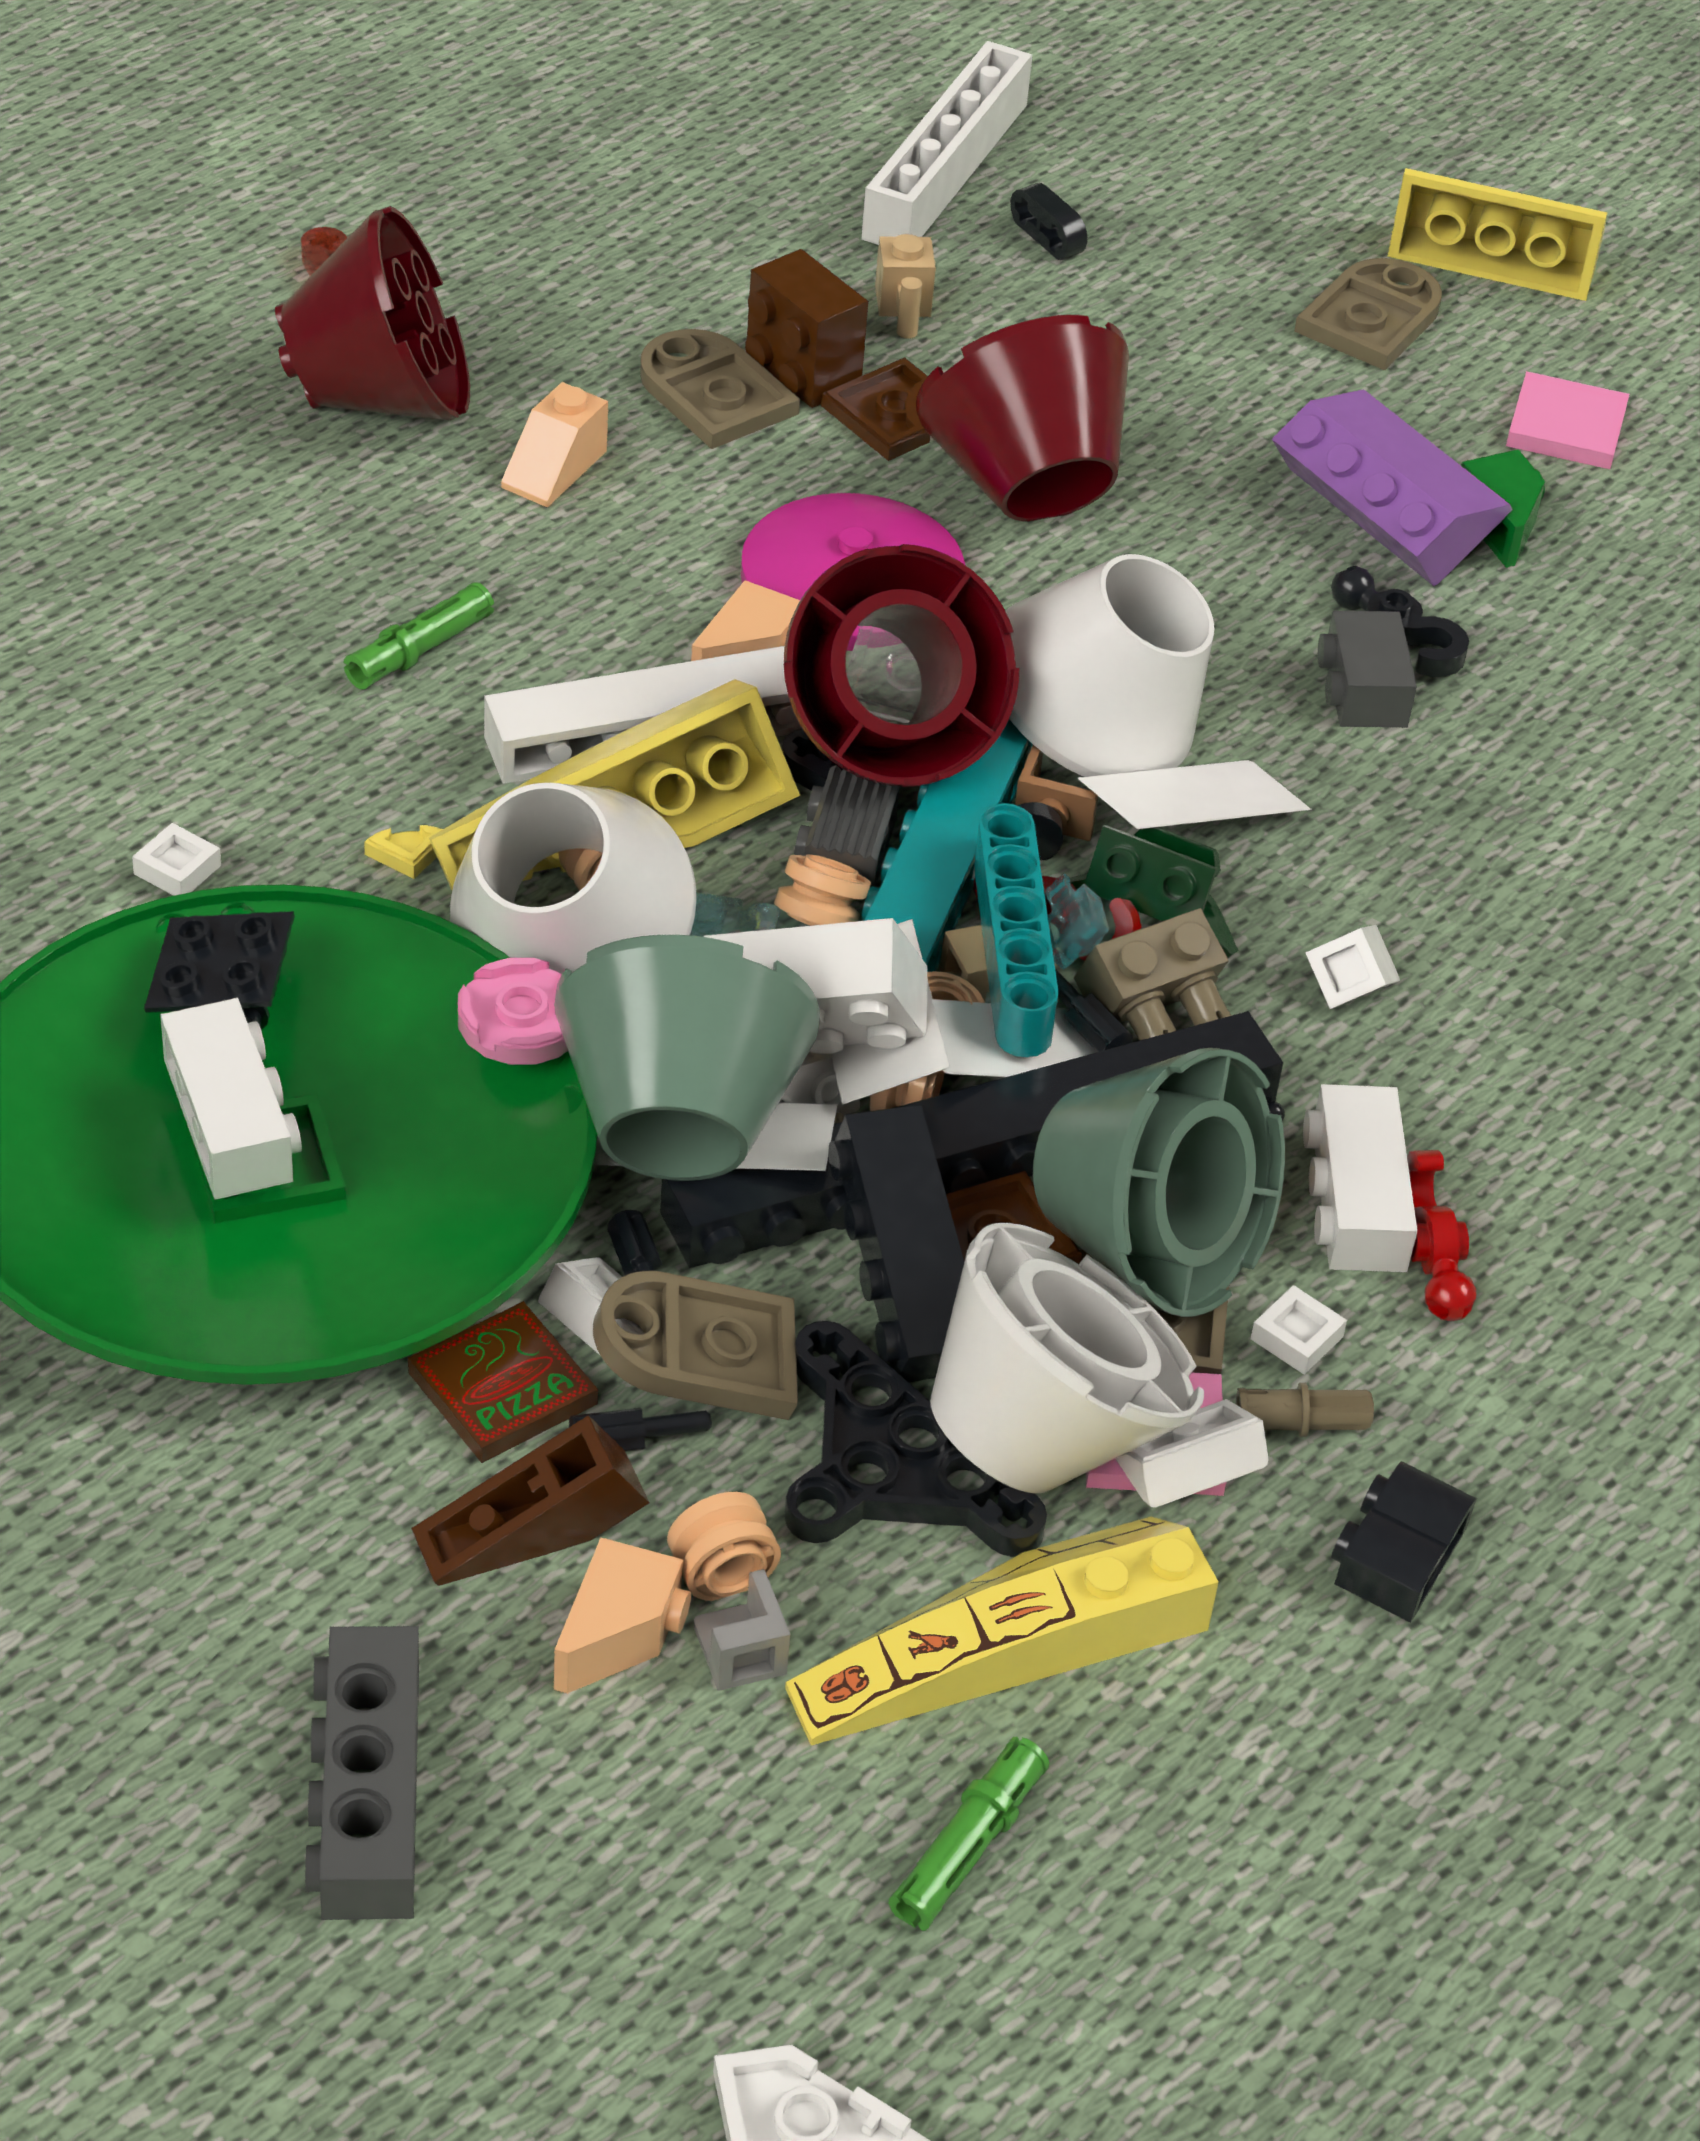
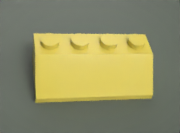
(1497, 234)

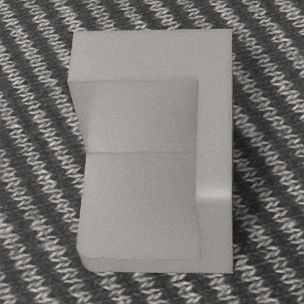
(746, 1640)

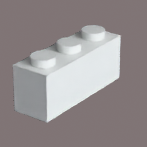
(229, 1098)
(1361, 1178)

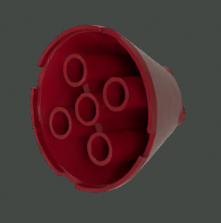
(373, 329)

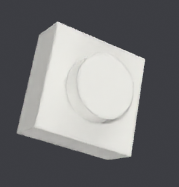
(176, 860)
(1298, 1329)

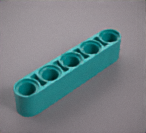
(1015, 930)

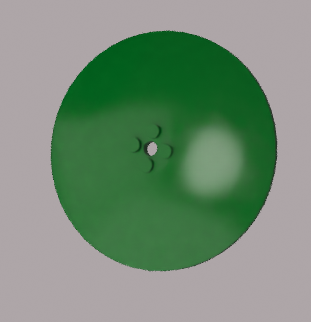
(419, 1175)

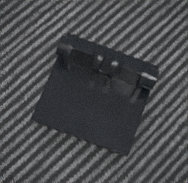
(220, 961)

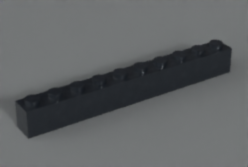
(974, 1135)

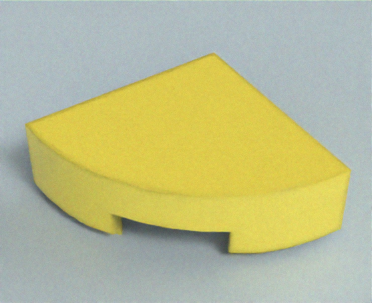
(403, 851)

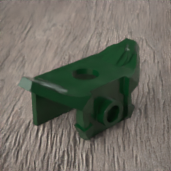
(1159, 875)

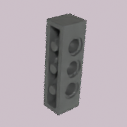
(373, 1873)

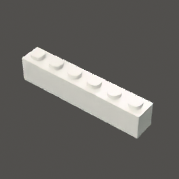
(947, 144)
(554, 722)

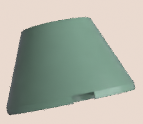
(683, 1049)
(1167, 1175)

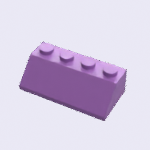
(1390, 481)

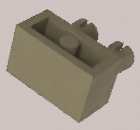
(1157, 968)

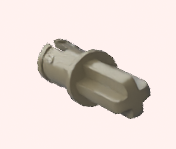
(1308, 1409)

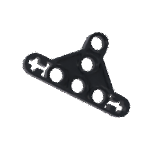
(916, 1477)

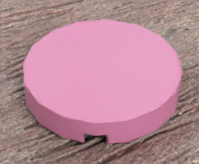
(512, 1012)

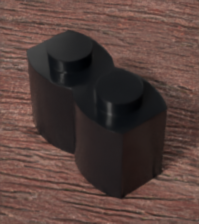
(1402, 1540)

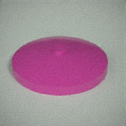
(815, 532)

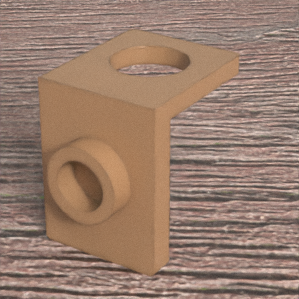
(1074, 804)

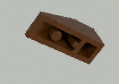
(534, 1507)

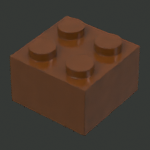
(805, 325)

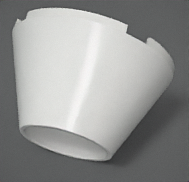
(1112, 667)
(637, 890)
(1054, 1364)

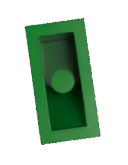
(1522, 487)

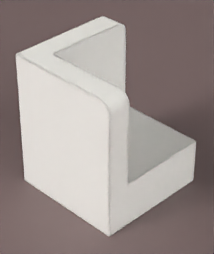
(1352, 966)

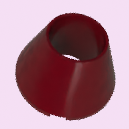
(1034, 413)
(959, 646)

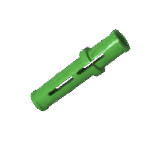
(403, 644)
(986, 1809)

